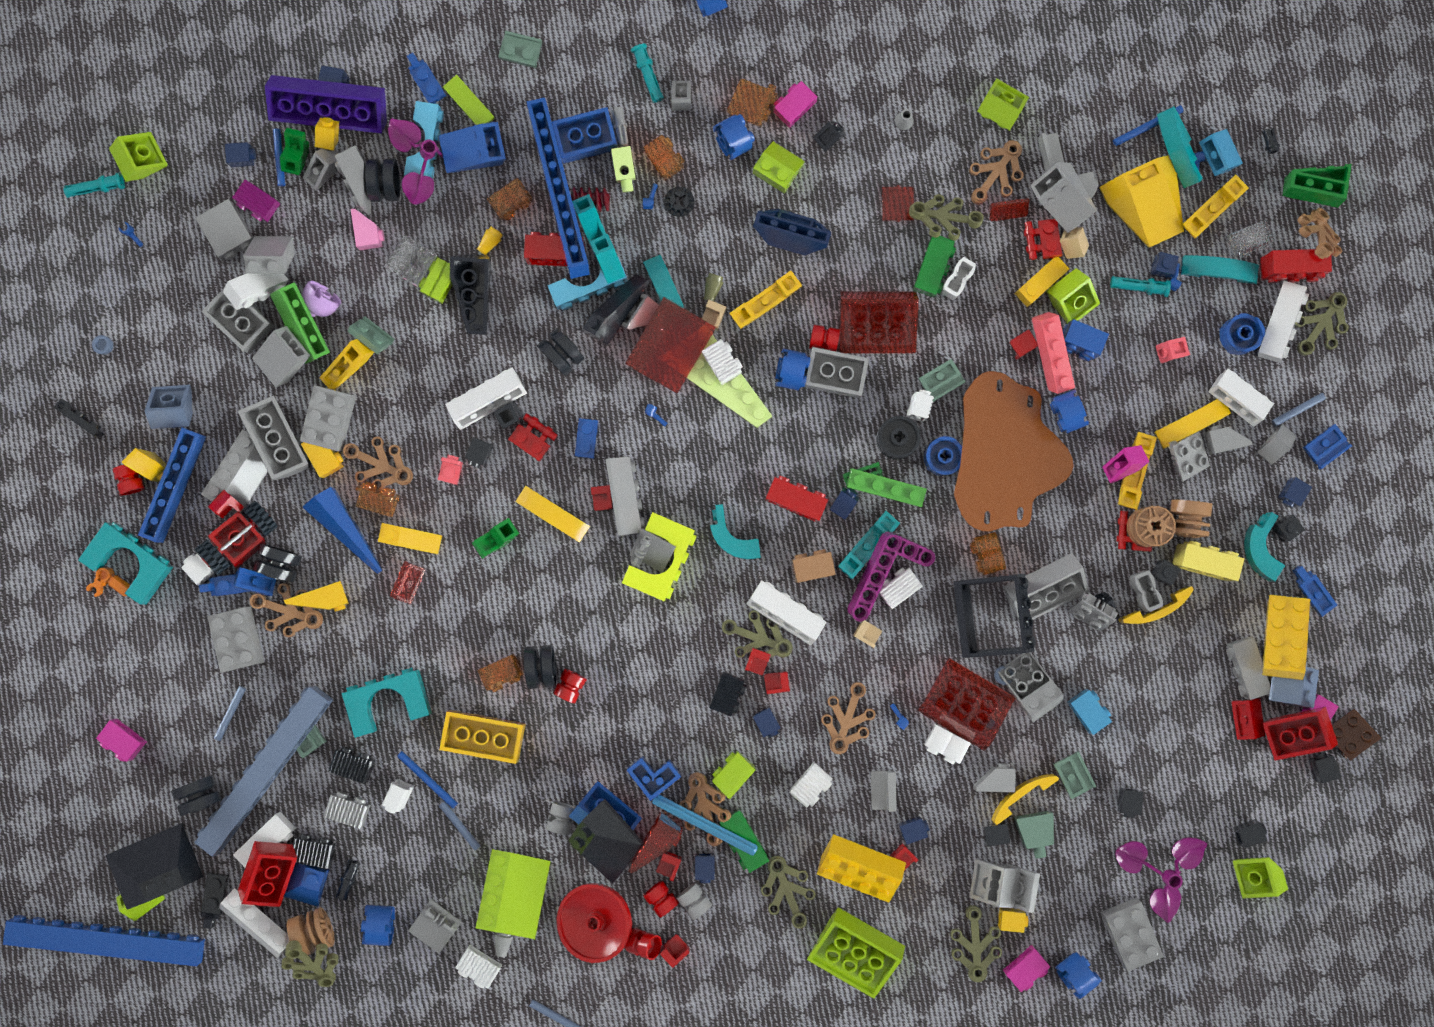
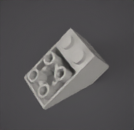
(352, 167)
(1064, 196)
(1031, 686)

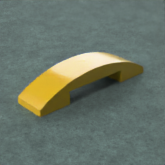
(1215, 206)
(766, 300)
(1192, 423)
(1131, 485)
(552, 514)
(1178, 599)
(1002, 810)

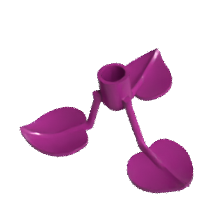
(403, 136)
(1163, 901)

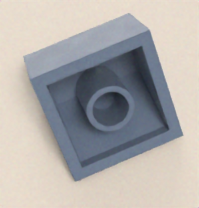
(169, 407)
(1294, 691)

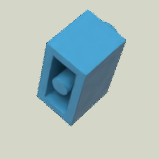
(1220, 152)
(1089, 711)

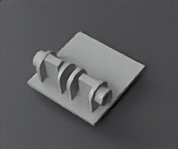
(1189, 456)
(651, 551)
(1096, 617)
(435, 926)

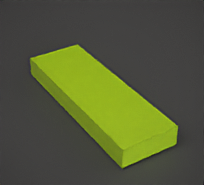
(468, 101)

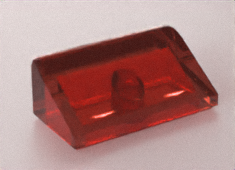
(1008, 209)
(407, 582)

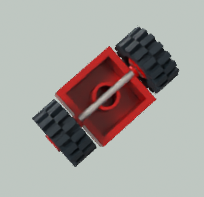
(236, 538)

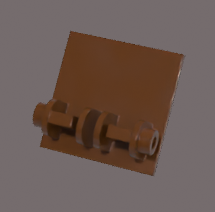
(1354, 735)

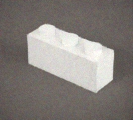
(253, 287)
(1241, 397)
(276, 830)

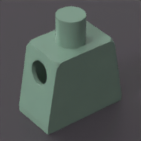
(1036, 831)

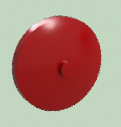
(594, 922)

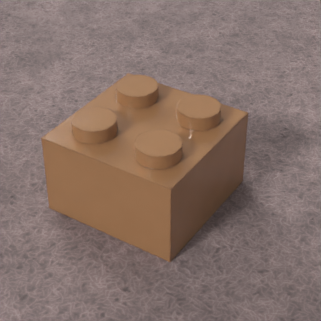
(813, 567)

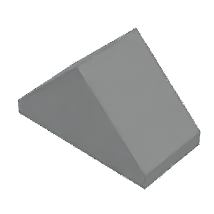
(681, 95)
(1277, 444)

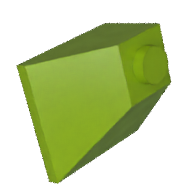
(1259, 877)

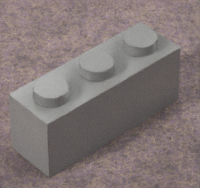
(1248, 668)

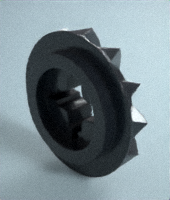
(678, 210)

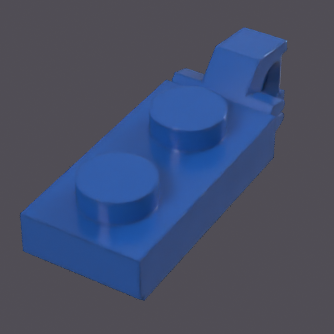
(425, 79)
(221, 586)
(1314, 590)

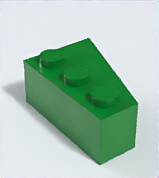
(1319, 186)

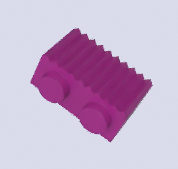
(256, 200)

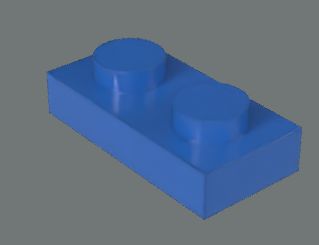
(586, 438)
(254, 582)

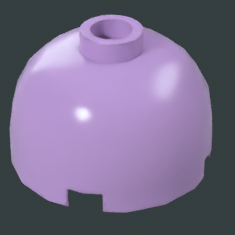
(319, 300)

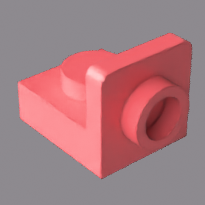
(1172, 349)
(450, 469)

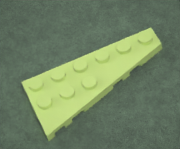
(734, 394)

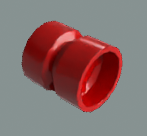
(824, 338)
(128, 480)
(569, 686)
(661, 899)
(644, 944)

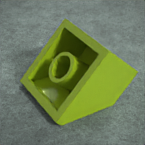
(1002, 104)
(137, 155)
(778, 167)
(1073, 296)
(733, 774)

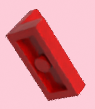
(1248, 719)

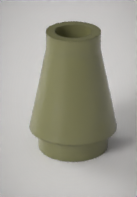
(712, 286)

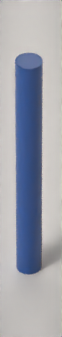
(1141, 129)
(427, 779)

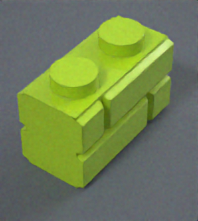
(437, 282)

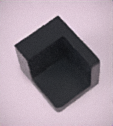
(996, 834)

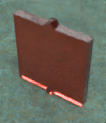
(896, 203)

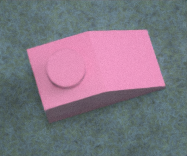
(366, 232)

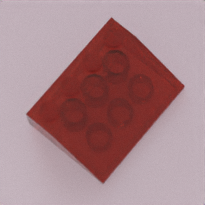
(878, 321)
(670, 345)
(966, 704)
(660, 838)

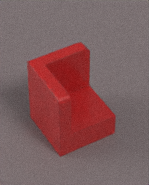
(1023, 344)
(602, 498)
(224, 503)
(757, 661)
(776, 682)
(904, 854)
(669, 865)
(674, 950)

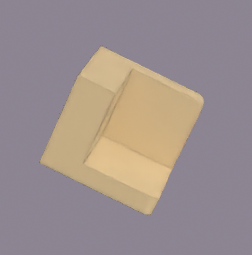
(1074, 243)
(714, 313)
(867, 633)

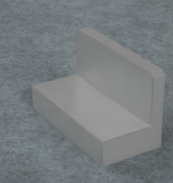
(1050, 150)
(883, 790)

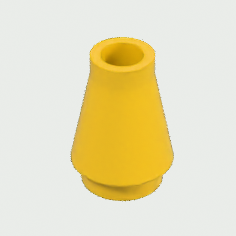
(489, 240)

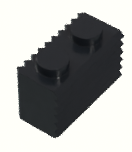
(727, 694)
(352, 765)
(314, 851)

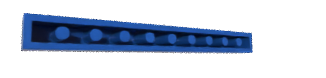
(558, 188)
(104, 941)

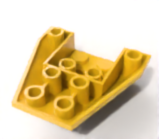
(1147, 200)

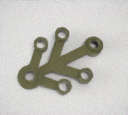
(922, 212)
(1323, 322)
(761, 638)
(786, 887)
(976, 946)
(324, 977)

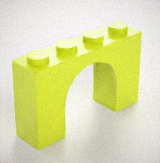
(660, 584)

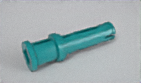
(645, 64)
(101, 184)
(1149, 286)

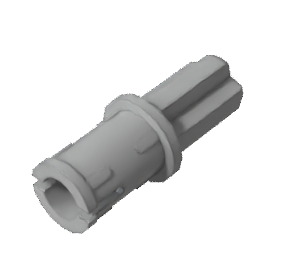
(620, 126)

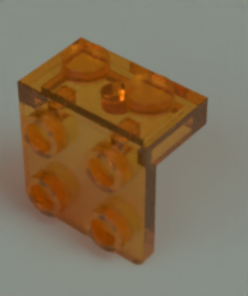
(752, 102)
(377, 500)

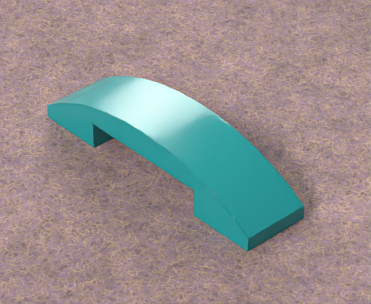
(1220, 268)
(661, 279)
(864, 548)

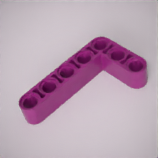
(883, 569)

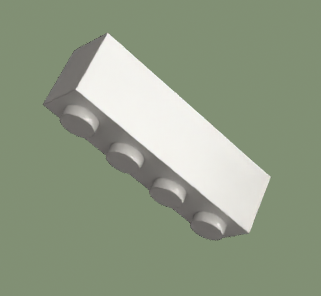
(1282, 322)
(486, 398)
(786, 612)
(255, 923)

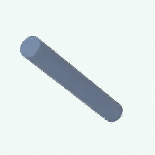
(1299, 409)
(230, 712)
(459, 825)
(552, 1014)

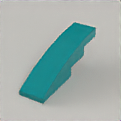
(1178, 147)

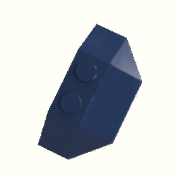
(791, 231)

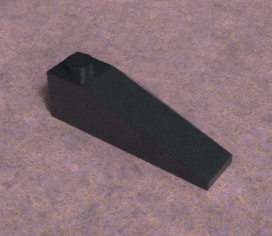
(472, 288)
(612, 313)

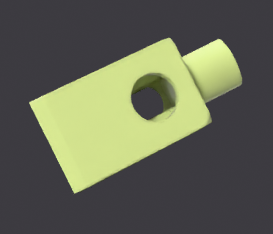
(623, 159)

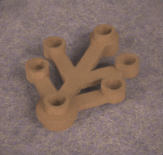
(998, 169)
(1324, 233)
(381, 465)
(289, 611)
(847, 721)
(705, 805)

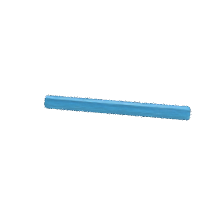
(705, 824)

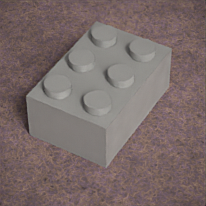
(243, 326)
(836, 372)
(328, 418)
(235, 639)
(1132, 934)

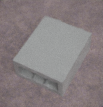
(225, 230)
(269, 255)
(281, 356)

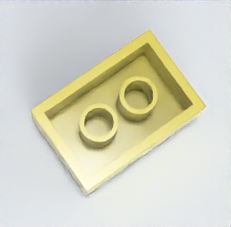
(1208, 561)

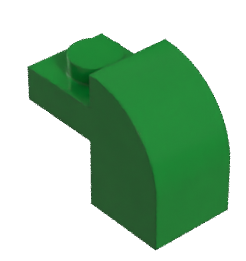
(295, 151)
(496, 538)

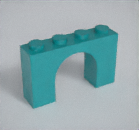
(598, 239)
(152, 567)
(359, 700)

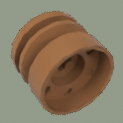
(1190, 517)
(1140, 527)
(311, 930)

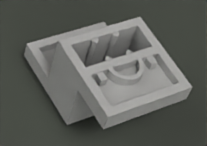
(1004, 885)

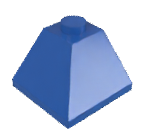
(307, 883)

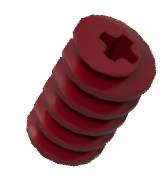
(599, 199)

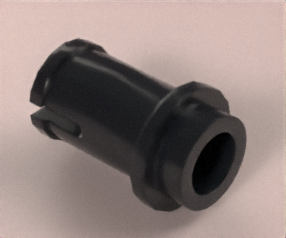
(1270, 141)

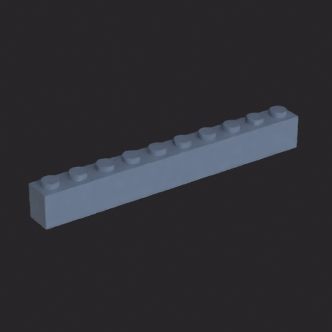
(263, 771)

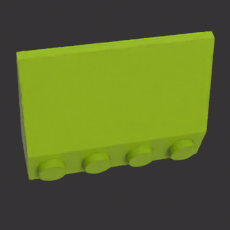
(513, 894)
(856, 953)

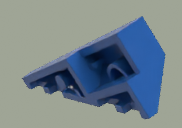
(333, 515)

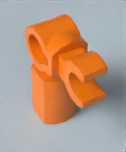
(107, 575)

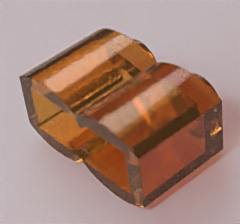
(663, 157)
(510, 199)
(988, 553)
(501, 672)

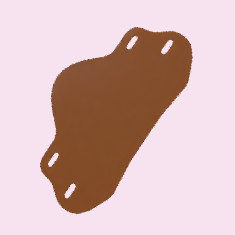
(1005, 454)

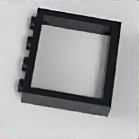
(966, 620)

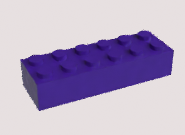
(309, 100)

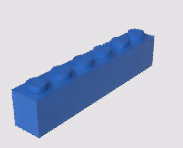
(172, 485)

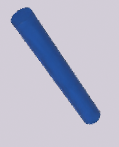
(278, 151)

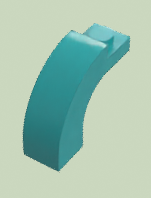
(738, 548)
(1256, 548)

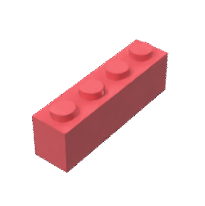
(1053, 352)

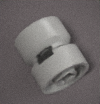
(560, 818)
(692, 899)

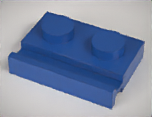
(1327, 446)

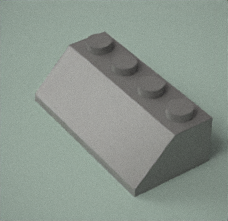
(273, 439)
(238, 472)
(624, 496)
(1051, 586)

